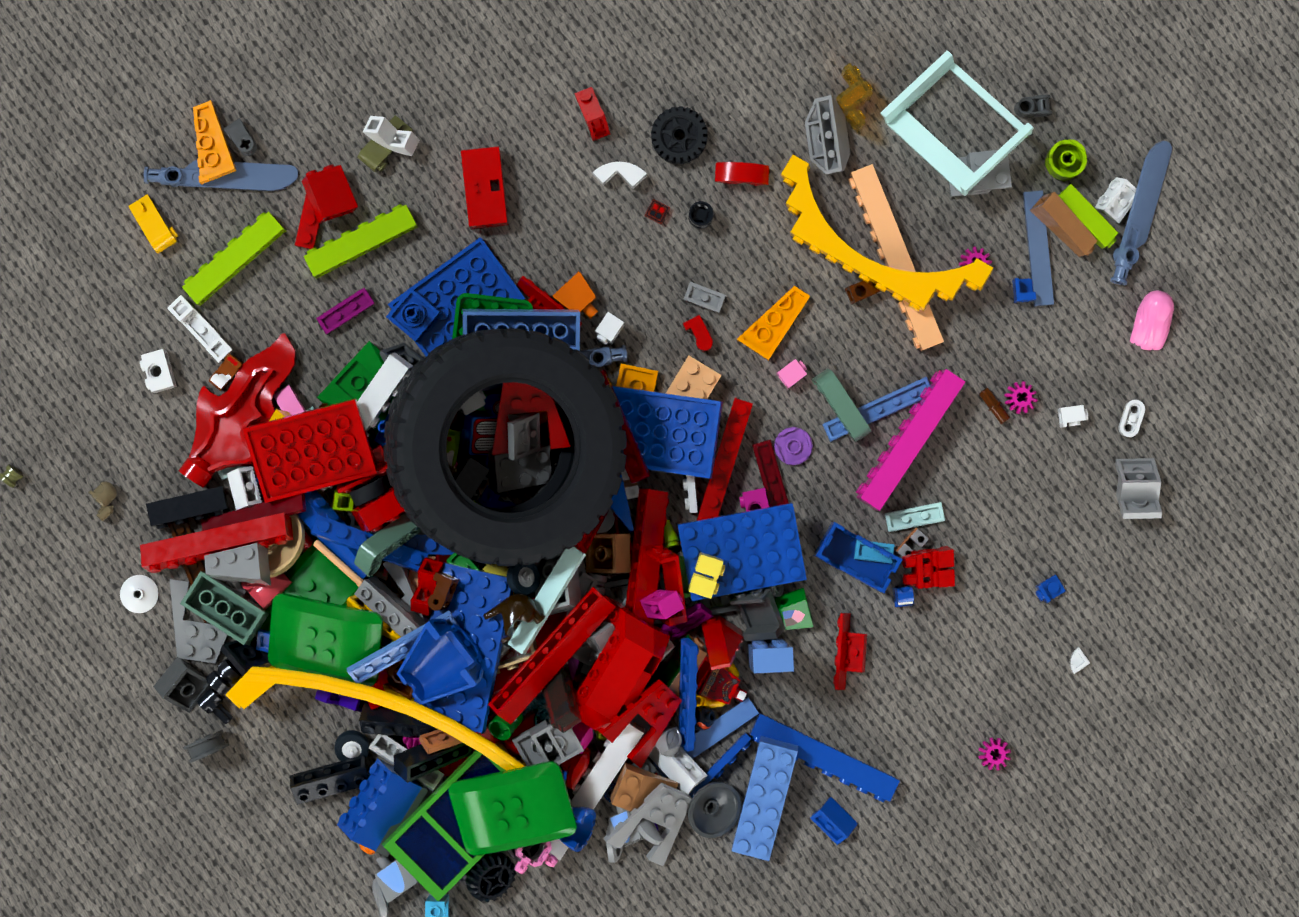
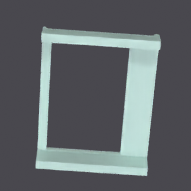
(929, 146)

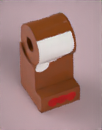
(226, 372)

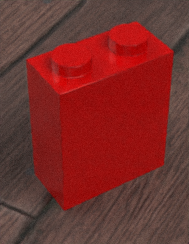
(329, 193)

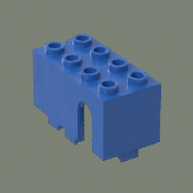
(838, 550)

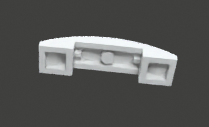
(200, 328)

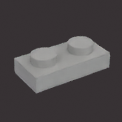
(704, 297)

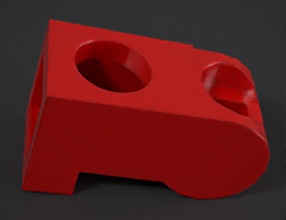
(700, 332)

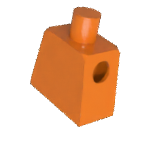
(577, 296)

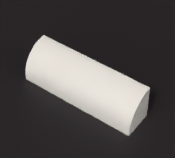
(387, 748)

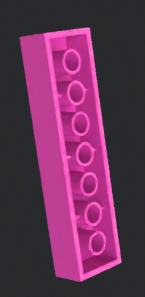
(910, 439)

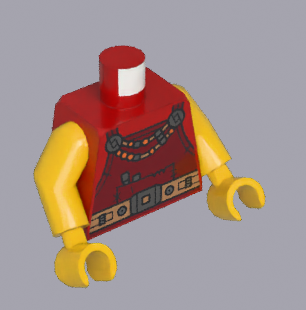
(720, 688)

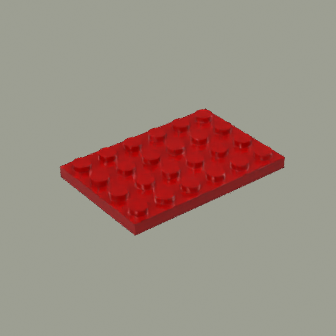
(310, 450)

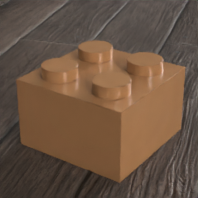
(609, 554)

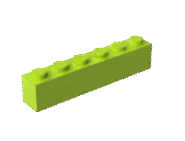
(361, 241)
(234, 258)

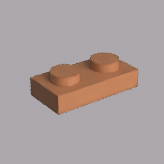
(437, 741)

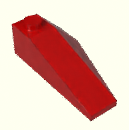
(721, 641)

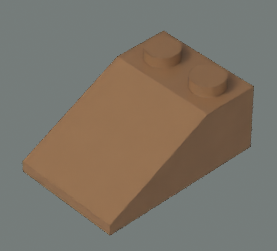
(635, 785)

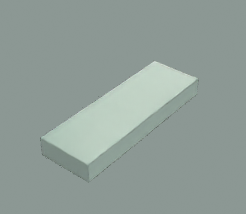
(914, 517)

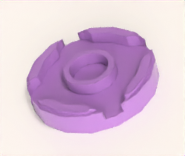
(791, 451)

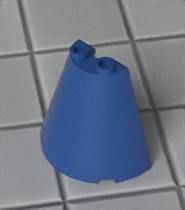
(441, 662)

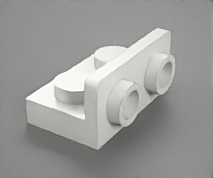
(1117, 199)

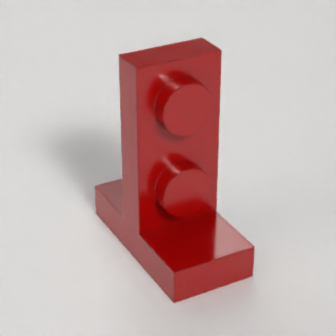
(592, 113)

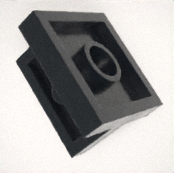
(245, 656)

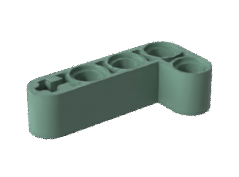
(841, 404)
(383, 543)

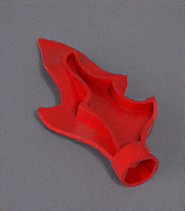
(248, 402)

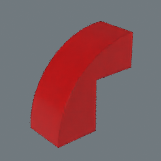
(741, 173)
(426, 586)

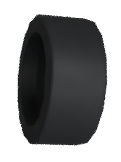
(369, 491)

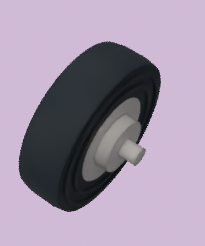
(351, 745)

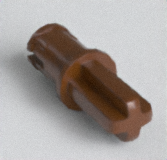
(994, 406)

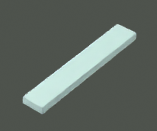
(548, 597)

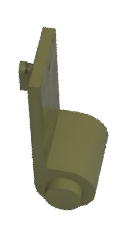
(374, 154)

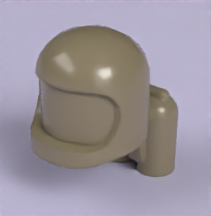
(104, 495)

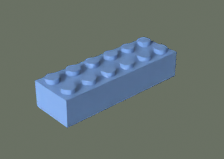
(556, 323)
(771, 656)
(764, 798)

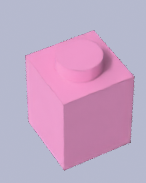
(792, 373)

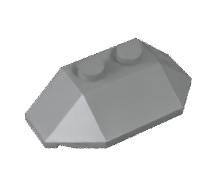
(827, 135)

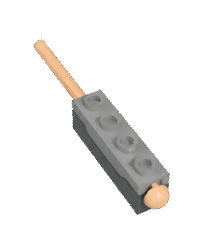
(378, 597)

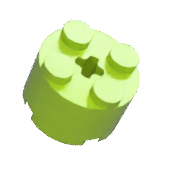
(1055, 160)

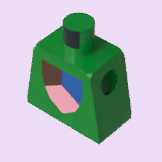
(794, 610)

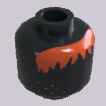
(704, 717)

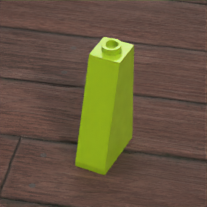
(1089, 217)

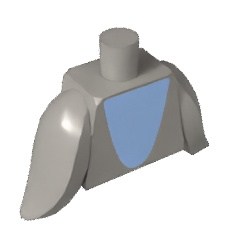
(644, 830)
(390, 883)

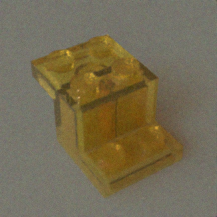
(854, 97)

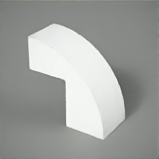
(386, 135)
(630, 173)

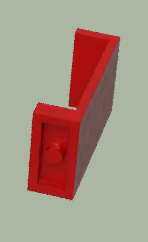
(672, 579)

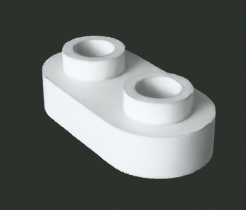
(1132, 419)

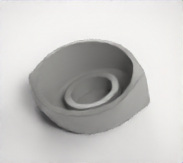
(669, 742)

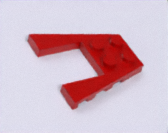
(525, 398)
(656, 708)

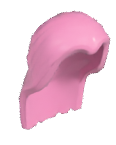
(1153, 321)

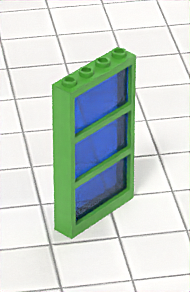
(430, 838)

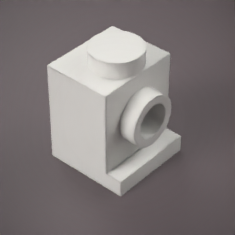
(1072, 415)

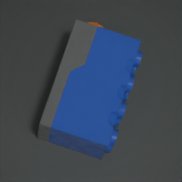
(380, 807)

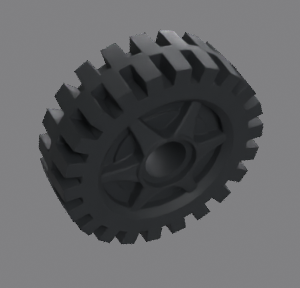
(677, 120)

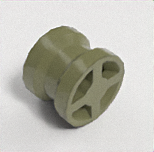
(11, 476)

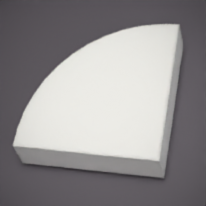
(1078, 660)

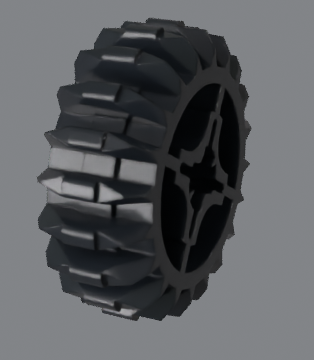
(491, 877)

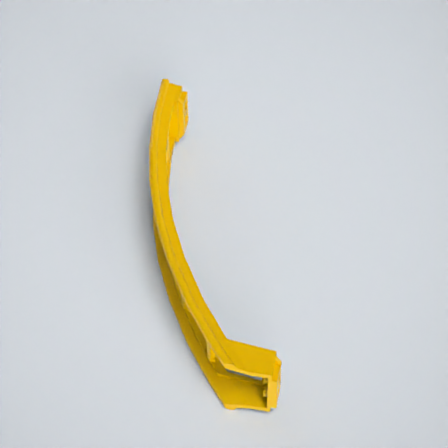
(260, 679)

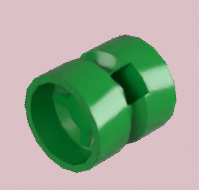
(501, 729)

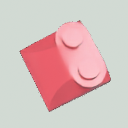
(265, 593)

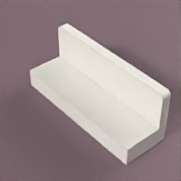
(679, 769)

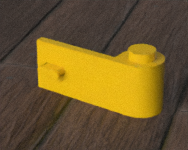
(152, 224)

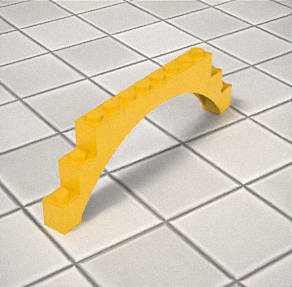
(911, 287)

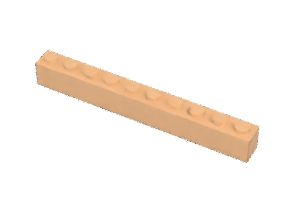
(892, 250)

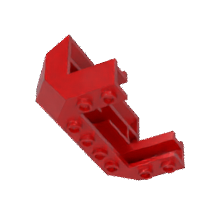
(621, 667)

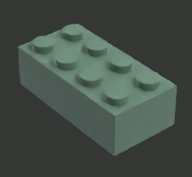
(225, 608)

